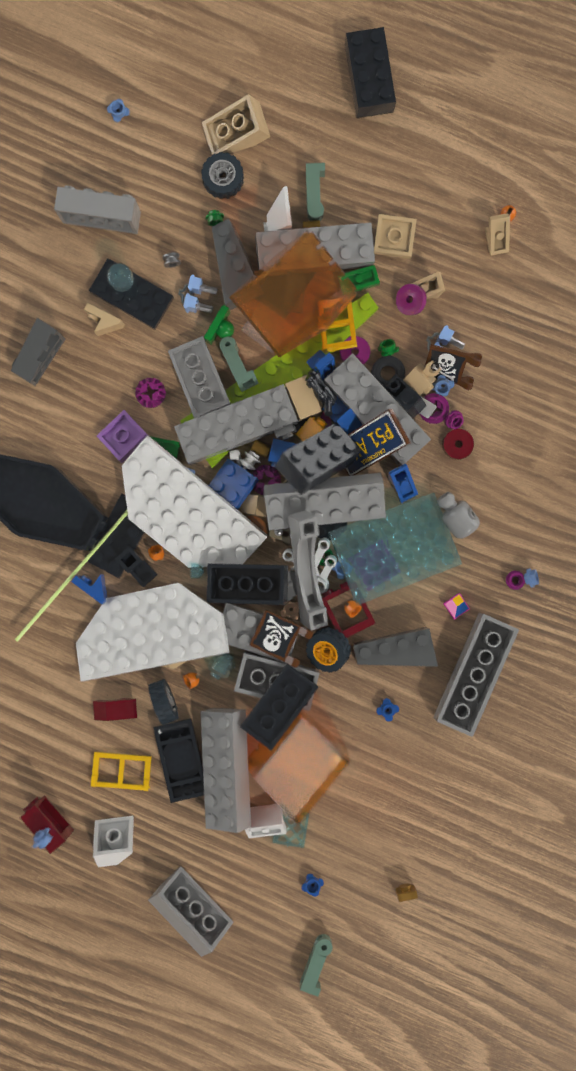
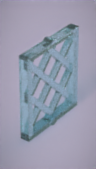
(296, 835)

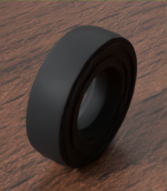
(390, 361)

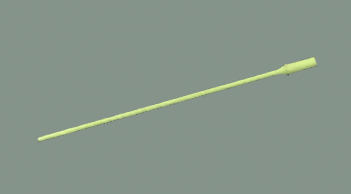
(71, 576)

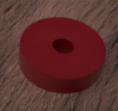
(462, 436)

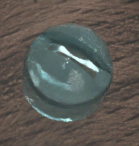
(196, 571)

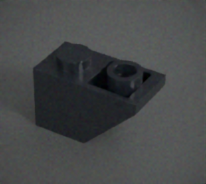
(405, 396)

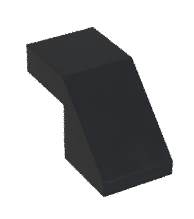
(136, 566)

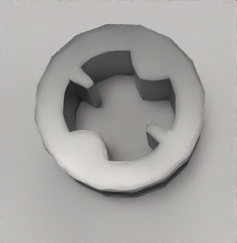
(171, 260)

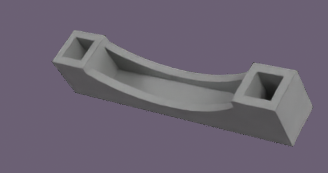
(303, 537)

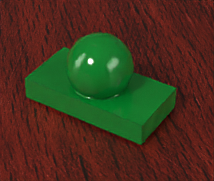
(220, 326)

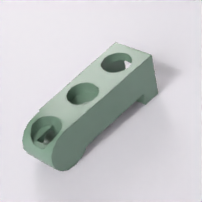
(315, 209)
(230, 351)
(309, 981)

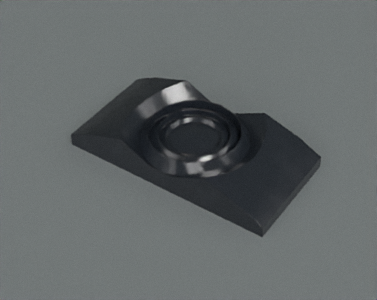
(180, 759)

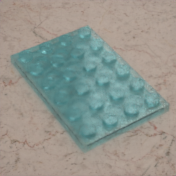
(395, 549)

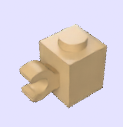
(421, 378)

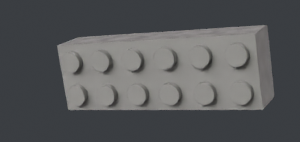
(347, 244)
(369, 399)
(235, 424)
(331, 501)
(475, 674)
(225, 770)

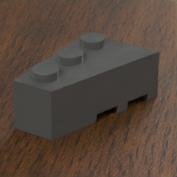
(37, 352)

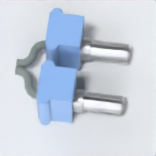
(196, 286)
(445, 337)

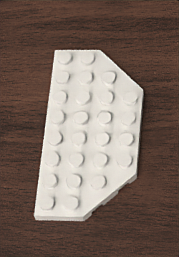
(184, 510)
(149, 632)

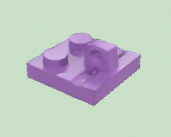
(122, 436)

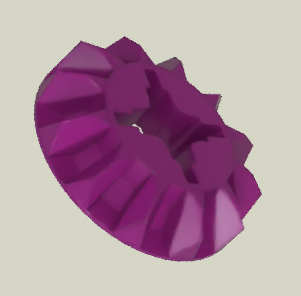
(158, 396)
(442, 405)
(270, 472)

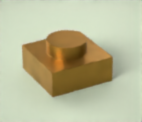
(406, 892)

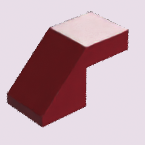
(115, 709)

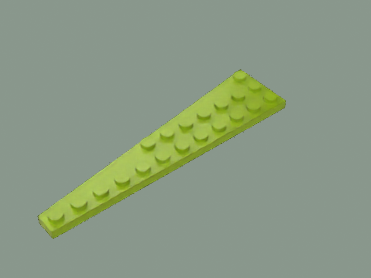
(294, 363)

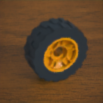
(331, 658)

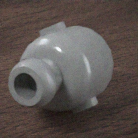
(458, 516)

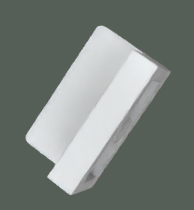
(266, 821)

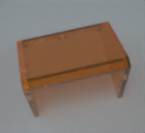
(295, 295)
(299, 766)

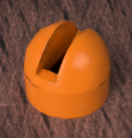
(513, 211)
(156, 556)
(352, 608)
(190, 680)

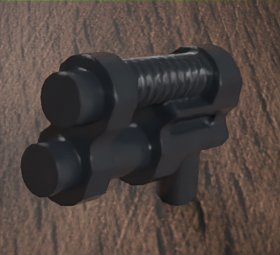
(322, 391)

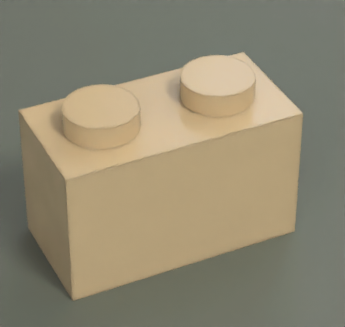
(303, 399)

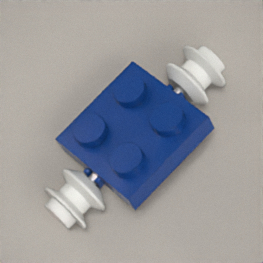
(235, 482)

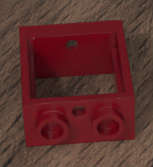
(354, 628)
(42, 815)

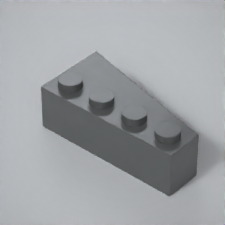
(232, 260)
(398, 649)

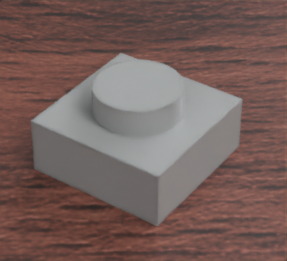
(285, 432)

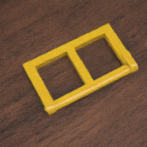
(326, 348)
(120, 785)

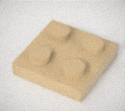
(394, 236)

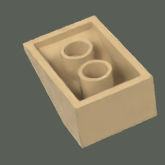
(236, 127)

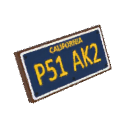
(377, 441)

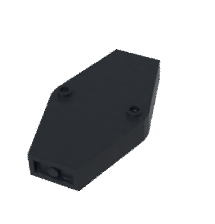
(47, 505)

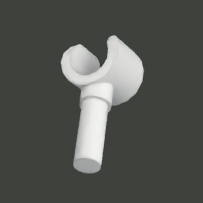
(235, 455)

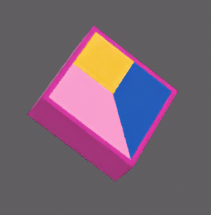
(456, 606)

